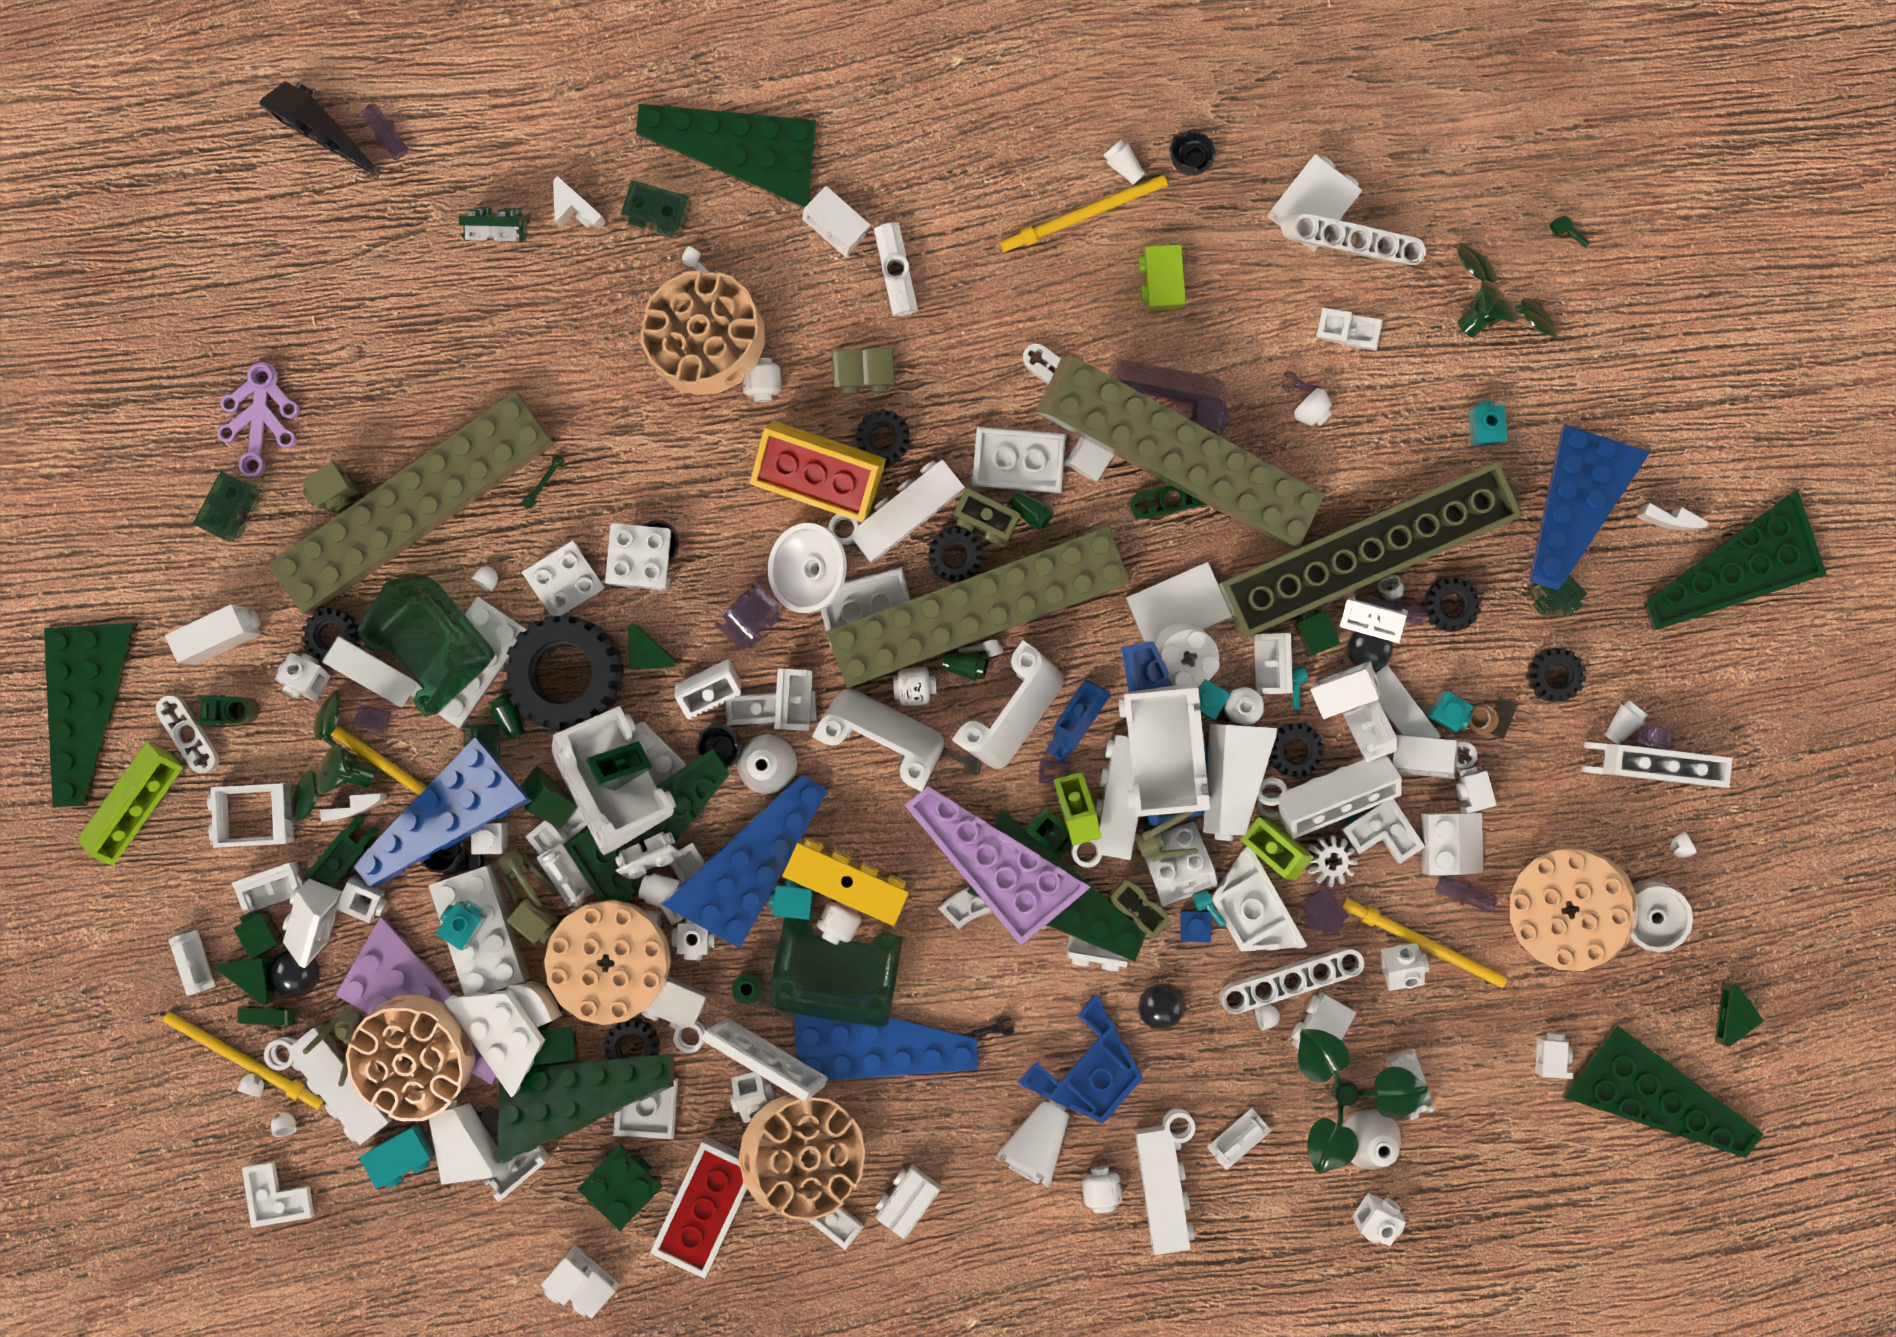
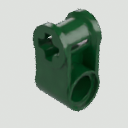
(222, 710)

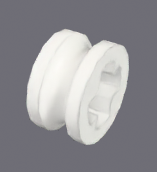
(1471, 753)

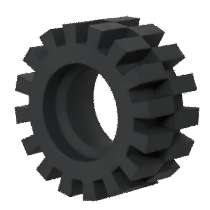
(890, 420)
(949, 537)
(1465, 592)
(319, 621)
(1573, 669)
(1313, 755)
(631, 1027)

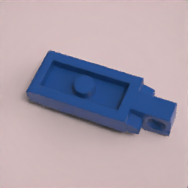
(1077, 719)

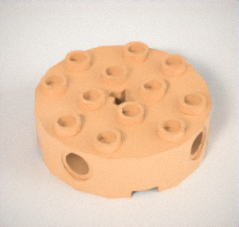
(702, 332)
(1557, 936)
(585, 983)
(410, 1057)
(794, 1183)

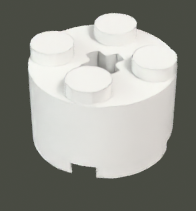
(1203, 653)

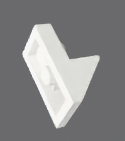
(568, 202)

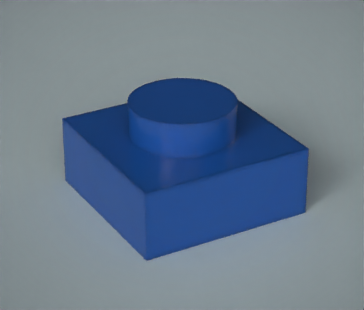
(1195, 926)

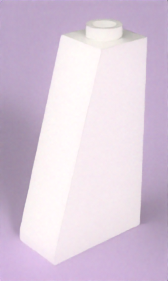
(1234, 776)

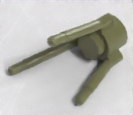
(1151, 841)
(513, 866)
(344, 1028)

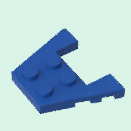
(1098, 1078)

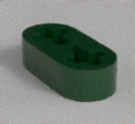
(265, 1015)

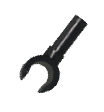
(473, 862)
(995, 1028)

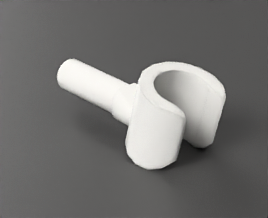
(691, 257)
(991, 647)

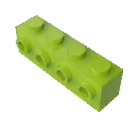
(130, 803)

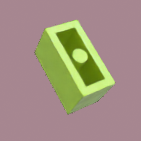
(1163, 278)
(1077, 808)
(1277, 848)

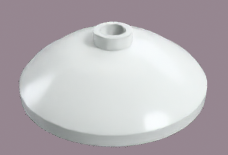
(795, 564)

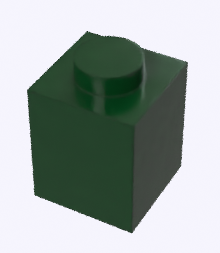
(1316, 632)
(258, 933)

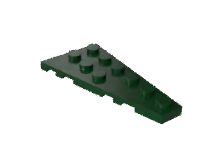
(571, 1096)

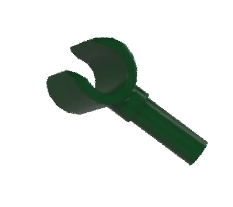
(1564, 224)

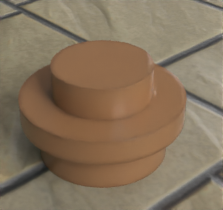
(1483, 719)

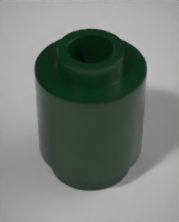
(751, 978)

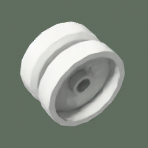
(1672, 920)

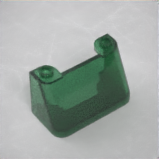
(428, 639)
(835, 981)

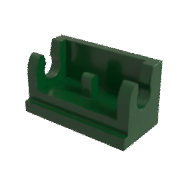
(558, 1048)

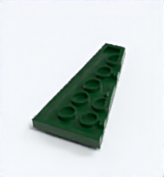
(748, 147)
(1756, 561)
(81, 696)
(691, 791)
(1088, 917)
(1644, 1088)

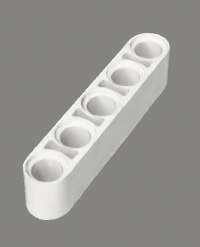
(1366, 240)
(1306, 980)

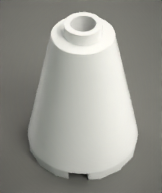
(780, 761)
(1377, 1139)
(1037, 1143)

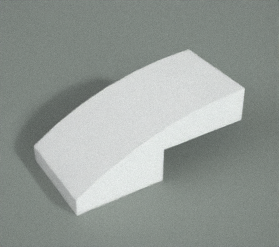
(1349, 329)
(1678, 520)
(358, 805)
(547, 835)

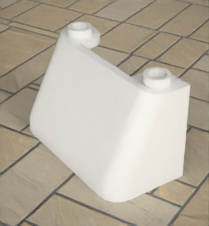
(1039, 688)
(886, 726)
(1166, 750)
(609, 814)

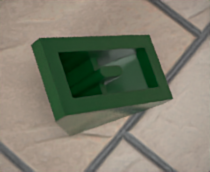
(645, 652)
(619, 765)
(548, 798)
(1049, 832)
(251, 977)
(1735, 1016)

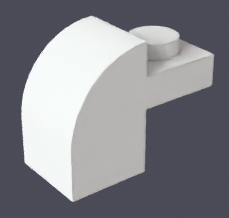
(536, 1001)

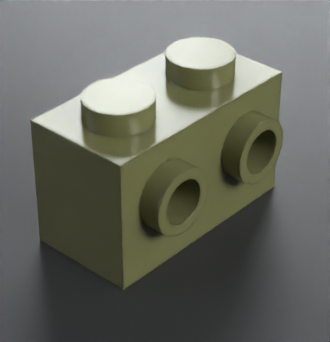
(331, 488)
(986, 516)

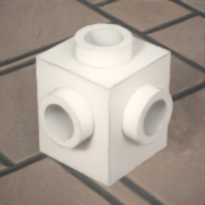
(302, 676)
(705, 941)
(1404, 966)
(750, 1095)
(1379, 1219)

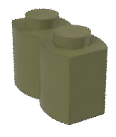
(863, 370)
(1134, 903)
(534, 922)

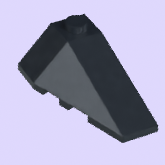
(302, 113)

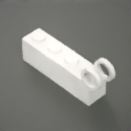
(903, 513)
(1662, 765)
(1331, 796)
(1115, 818)
(678, 1005)
(323, 1070)
(1162, 1184)

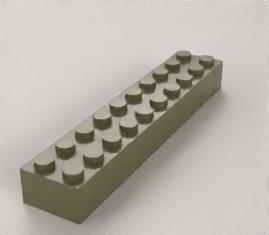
(1179, 452)
(411, 504)
(1370, 550)
(978, 607)

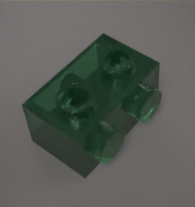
(655, 209)
(227, 507)
(1557, 602)

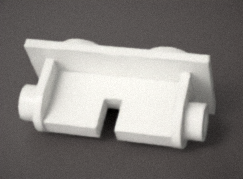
(659, 853)
(565, 875)
(192, 962)
(1239, 1138)

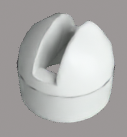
(486, 578)
(1397, 585)
(1682, 846)
(1267, 1016)
(251, 1085)
(283, 1124)

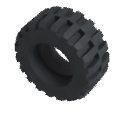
(524, 662)

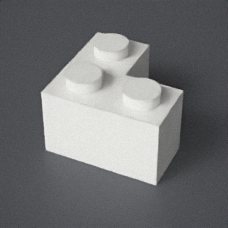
(580, 1281)

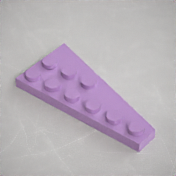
(1007, 876)
(391, 969)

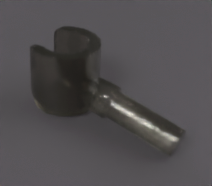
(971, 765)

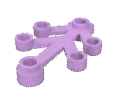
(258, 414)

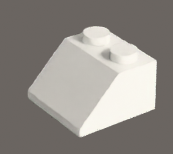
(1452, 843)
(310, 920)

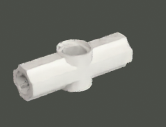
(891, 252)

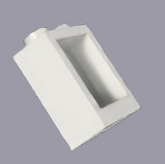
(281, 815)

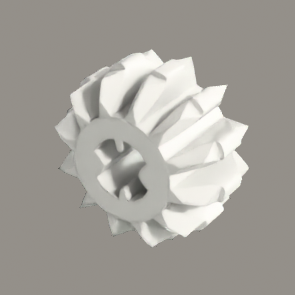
(1337, 868)

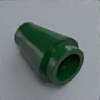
(1032, 510)
(966, 664)
(507, 715)

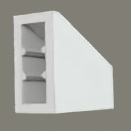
(463, 1145)

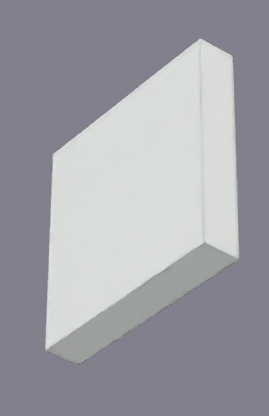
(649, 1118)

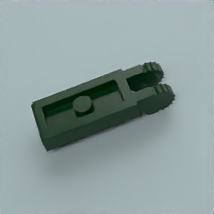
(341, 854)

